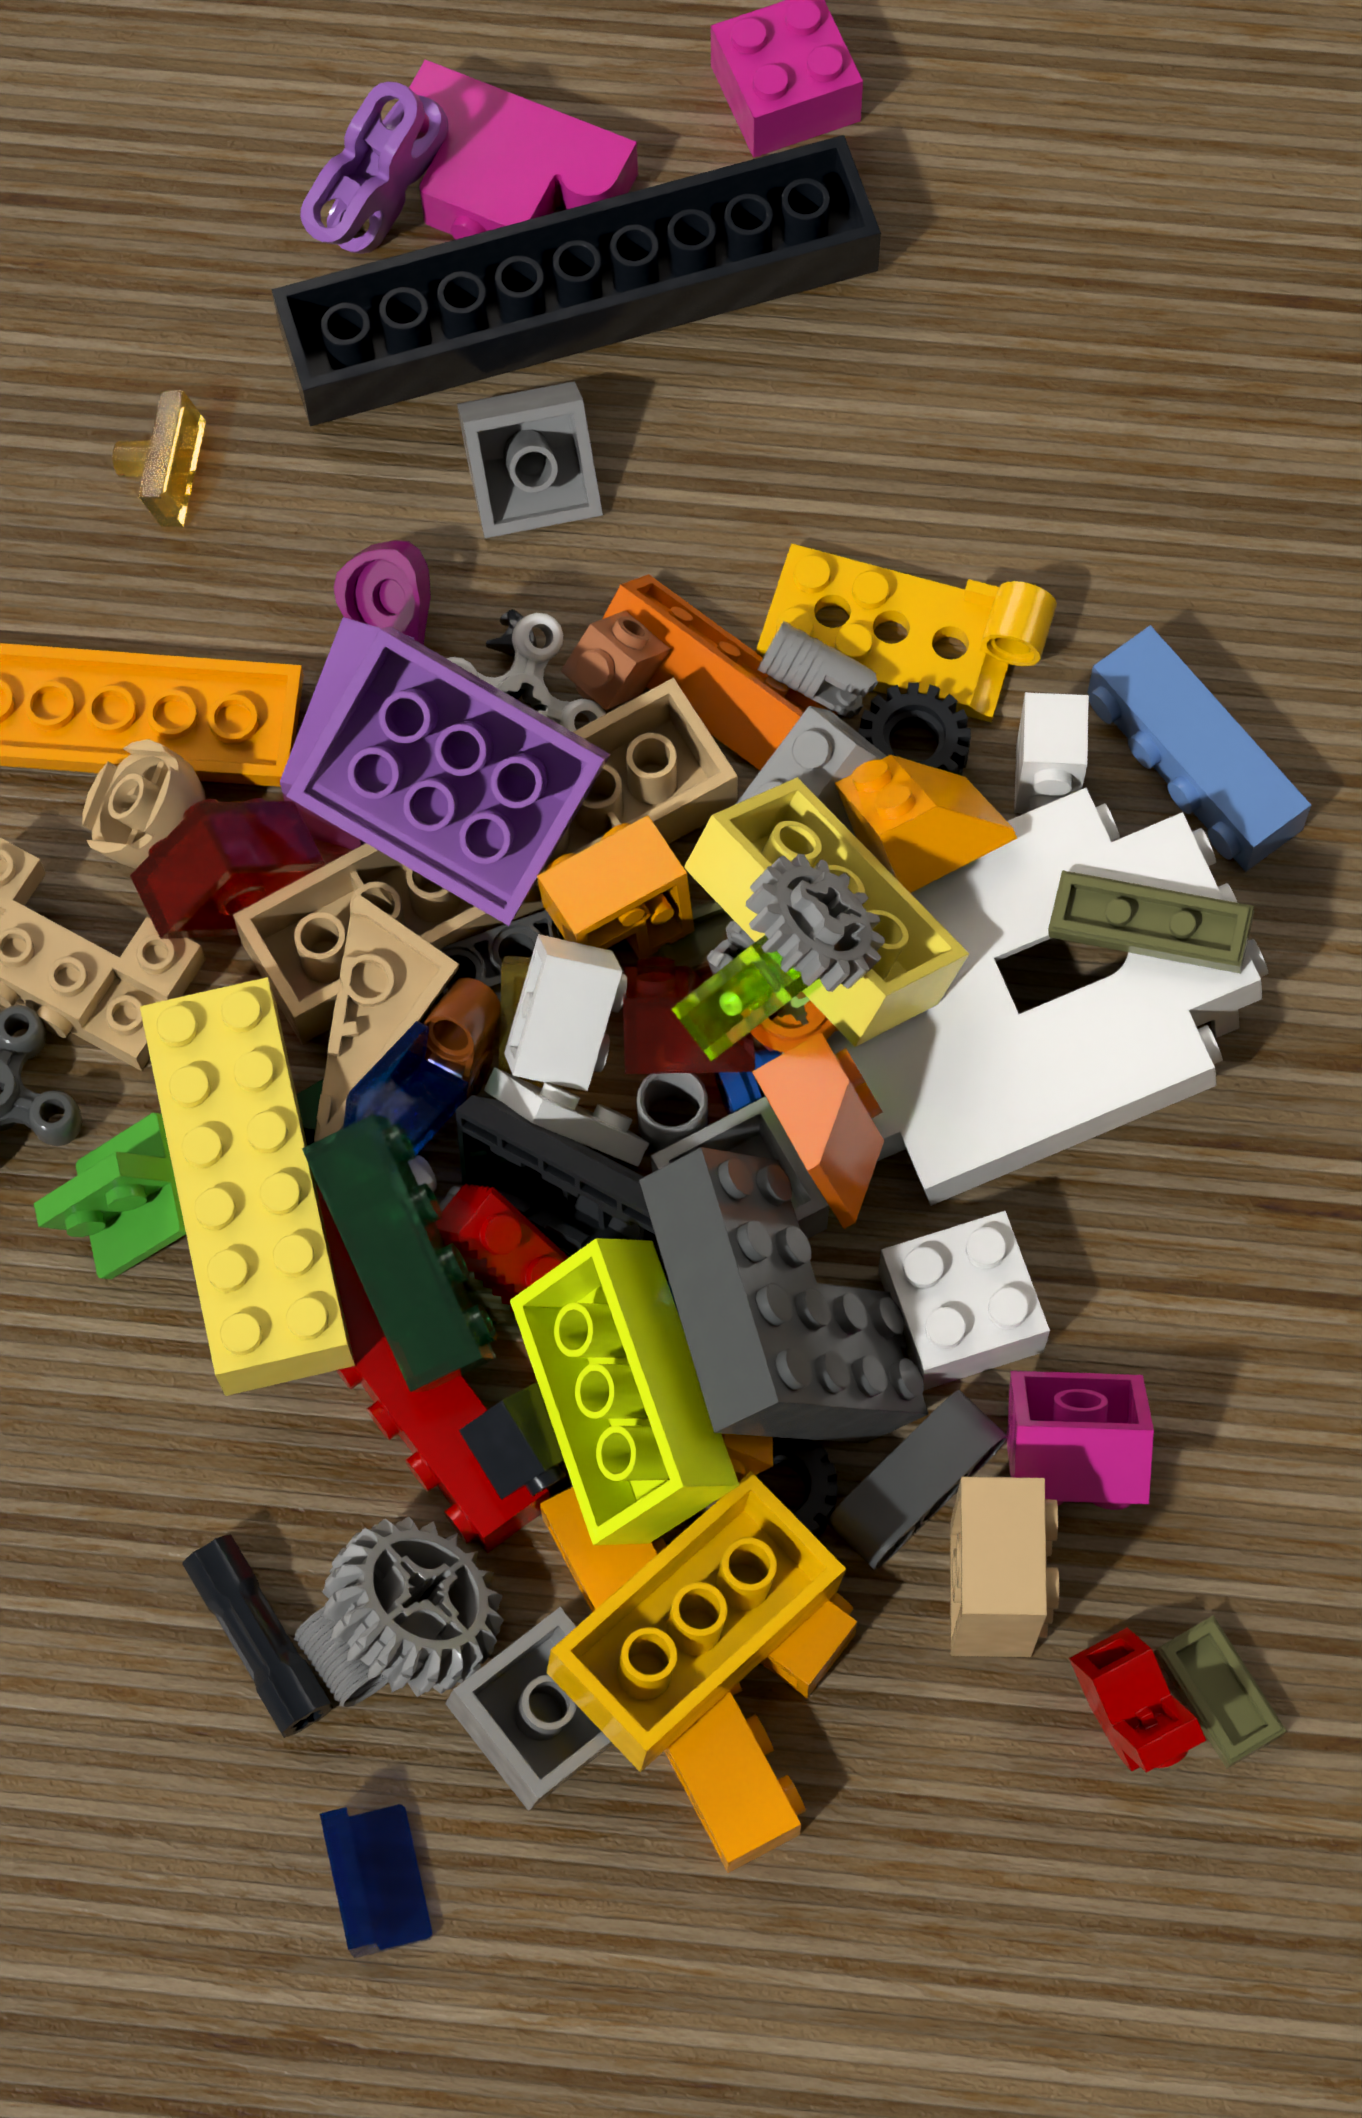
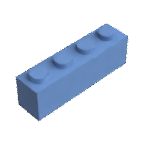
(1197, 749)

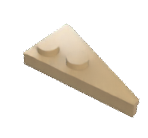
(383, 989)

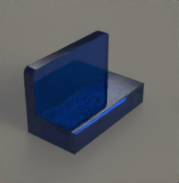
(407, 1090)
(376, 1879)

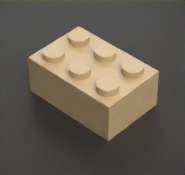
(999, 1566)

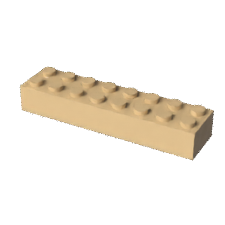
(657, 767)

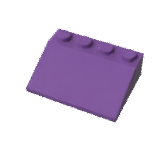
(447, 774)

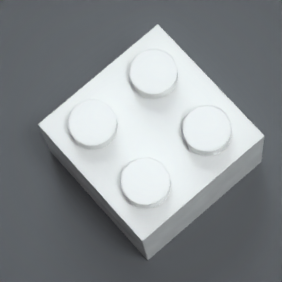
(964, 1299)

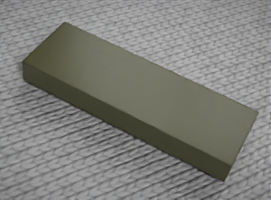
(1151, 921)

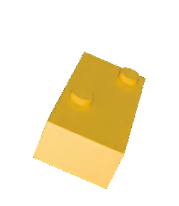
(695, 1621)

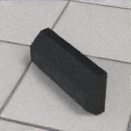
(551, 1178)

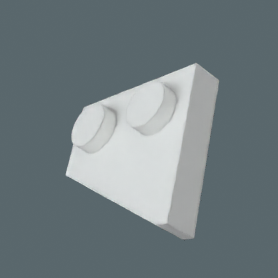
(558, 1112)

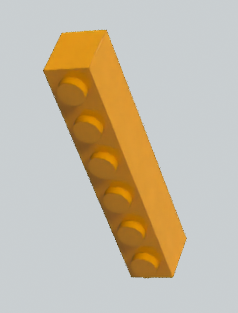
(722, 1753)

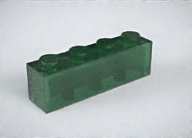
(400, 1252)

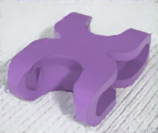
(374, 168)

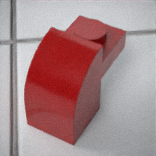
(1135, 1703)

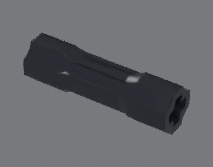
(257, 1635)

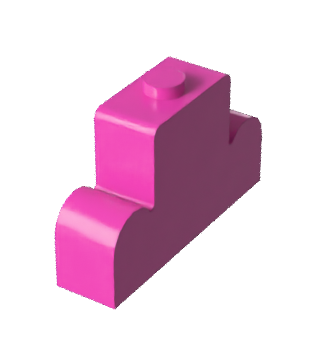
(512, 157)

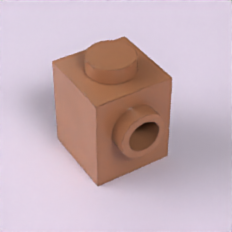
(614, 660)

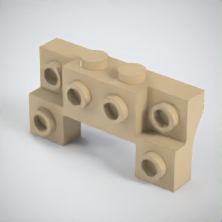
(74, 980)

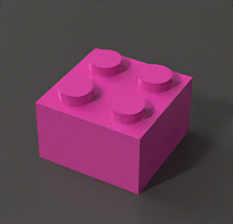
(786, 74)
(1082, 1436)

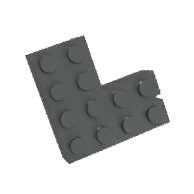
(761, 1331)

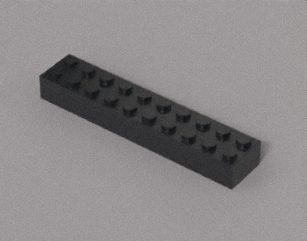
(577, 279)

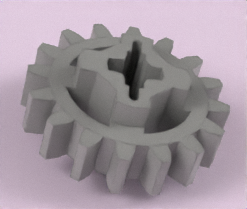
(815, 922)

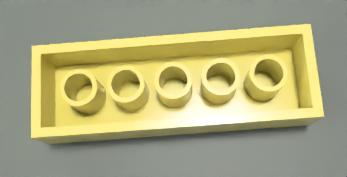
(246, 1187)

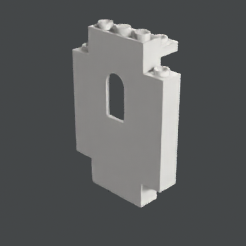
(998, 1089)

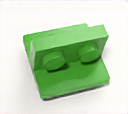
(120, 1199)

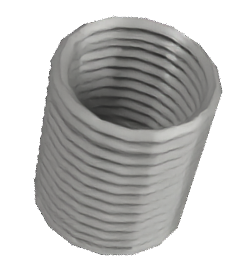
(664, 1086)
(343, 1678)

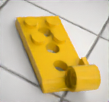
(991, 621)

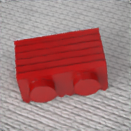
(497, 1241)

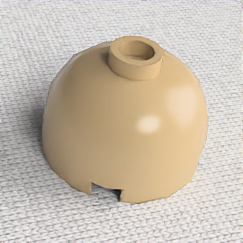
(139, 801)

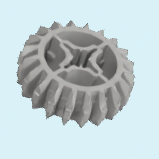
(412, 1606)

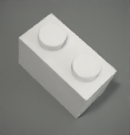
(1050, 749)
(565, 1013)

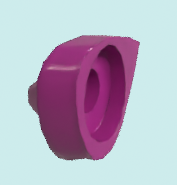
(386, 588)

